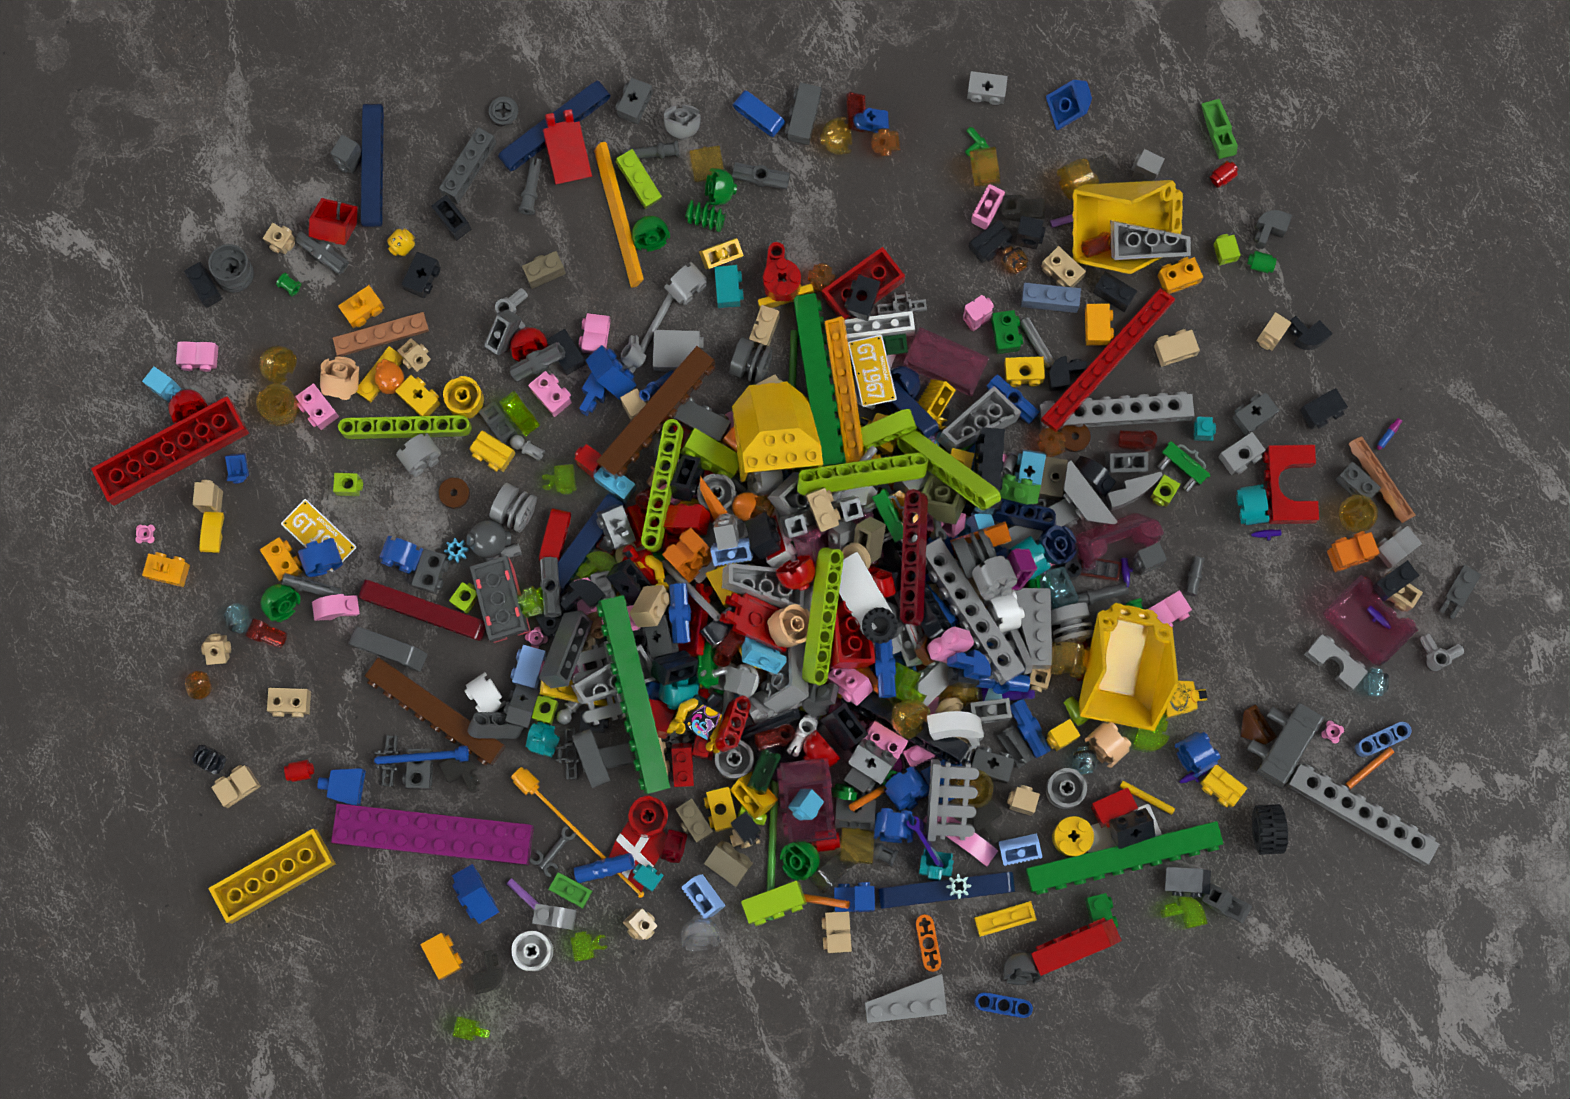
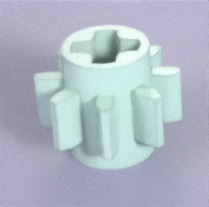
(964, 886)

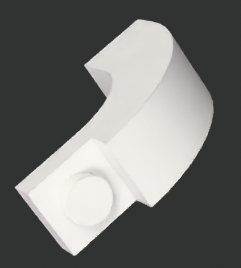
(955, 725)

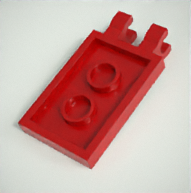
(566, 149)
(751, 618)
(698, 621)

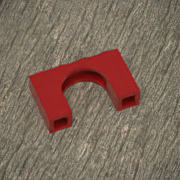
(1282, 509)

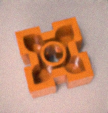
(1353, 551)
(689, 554)

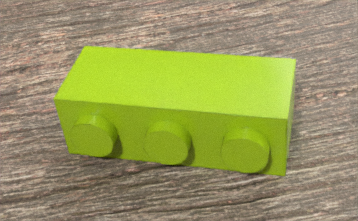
(638, 179)
(713, 454)
(774, 903)

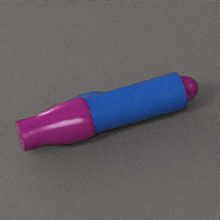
(1389, 433)

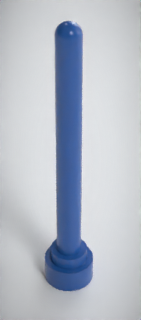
(460, 753)

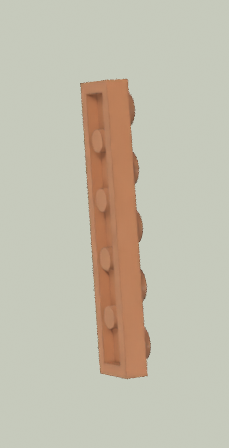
(380, 334)
(1378, 474)

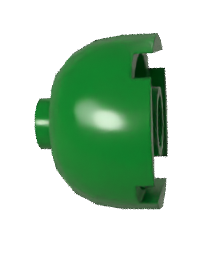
(719, 187)
(650, 233)
(279, 601)
(800, 860)

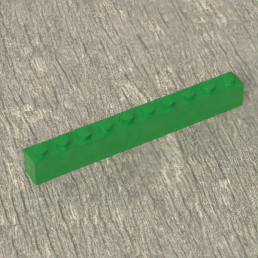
(817, 377)
(634, 694)
(1115, 860)

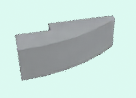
(1132, 490)

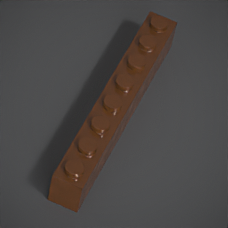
(656, 412)
(432, 709)

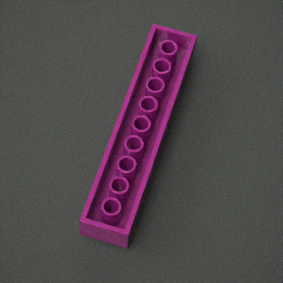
(432, 834)

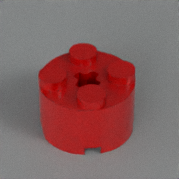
(782, 270)
(643, 827)

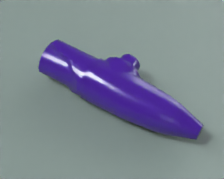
(1267, 533)
(1126, 571)
(1377, 616)
(1189, 777)

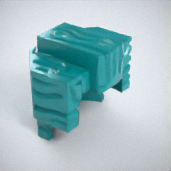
(542, 739)
(934, 872)

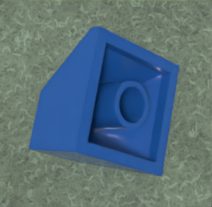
(1069, 102)

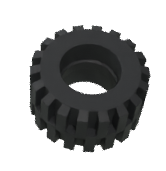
(1269, 829)

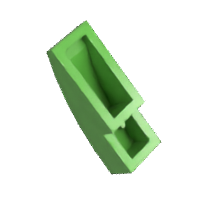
(1219, 129)

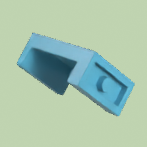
(762, 656)

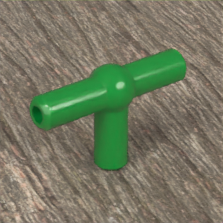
(980, 142)

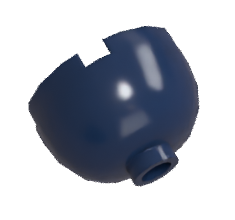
(906, 379)
(1058, 544)

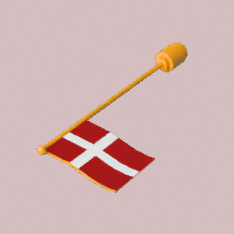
(643, 849)

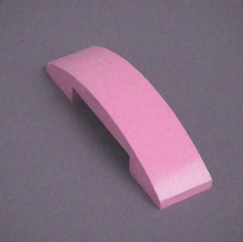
(974, 845)

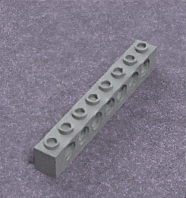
(1183, 401)
(938, 551)
(1427, 843)

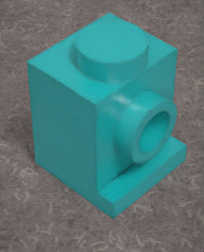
(1204, 429)
(647, 876)

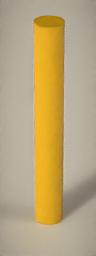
(1148, 798)

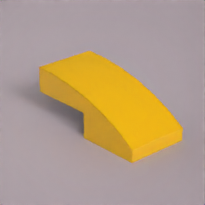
(211, 532)

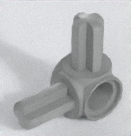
(512, 302)
(632, 354)
(1444, 655)

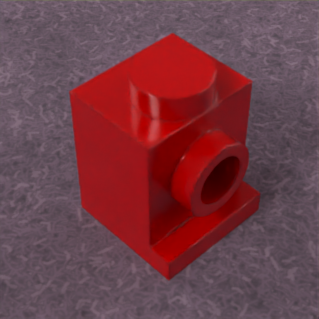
(700, 750)

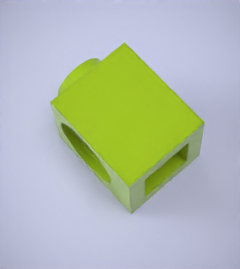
(1226, 249)
(1166, 483)
(339, 484)
(464, 606)
(545, 717)

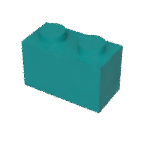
(728, 287)

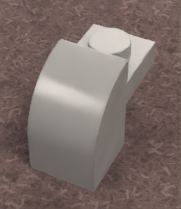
(554, 916)

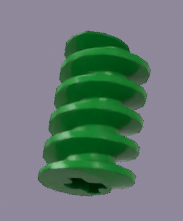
(705, 216)

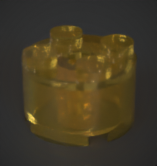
(985, 166)
(1075, 175)
(271, 396)
(1069, 659)

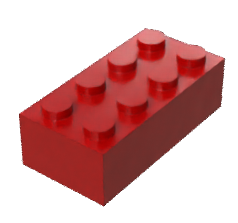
(876, 266)
(849, 645)
(1081, 944)

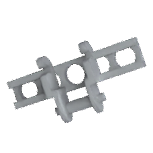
(908, 302)

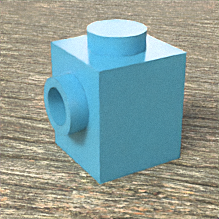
(805, 804)

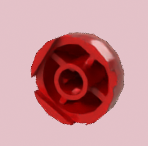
(527, 341)
(185, 404)
(797, 573)
(816, 747)

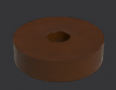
(1079, 444)
(450, 485)

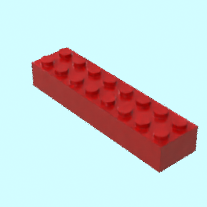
(170, 451)

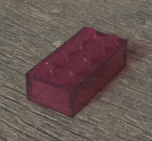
(946, 361)

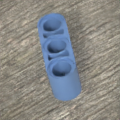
(1391, 735)

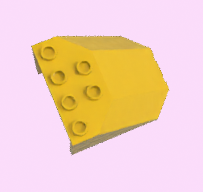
(1137, 203)
(774, 429)
(1129, 668)

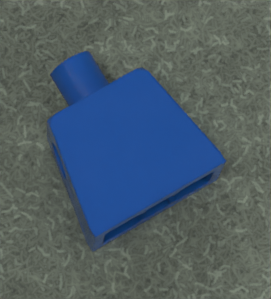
(344, 785)

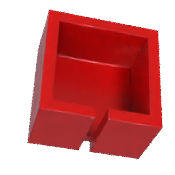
(326, 226)

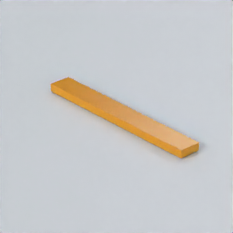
(618, 214)
(844, 389)

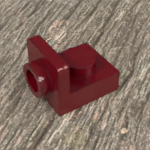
(674, 846)

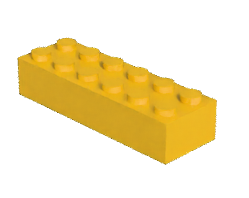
(272, 876)

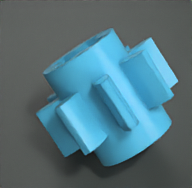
(452, 547)

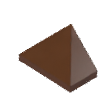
(1256, 727)

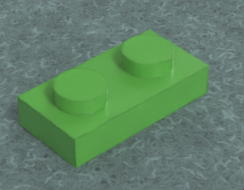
(570, 890)

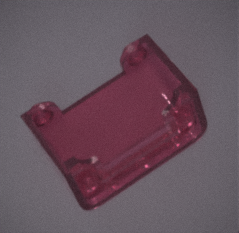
(1094, 542)

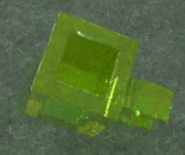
(563, 478)
(531, 601)
(584, 946)
(468, 1029)

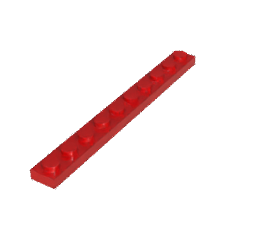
(1107, 360)

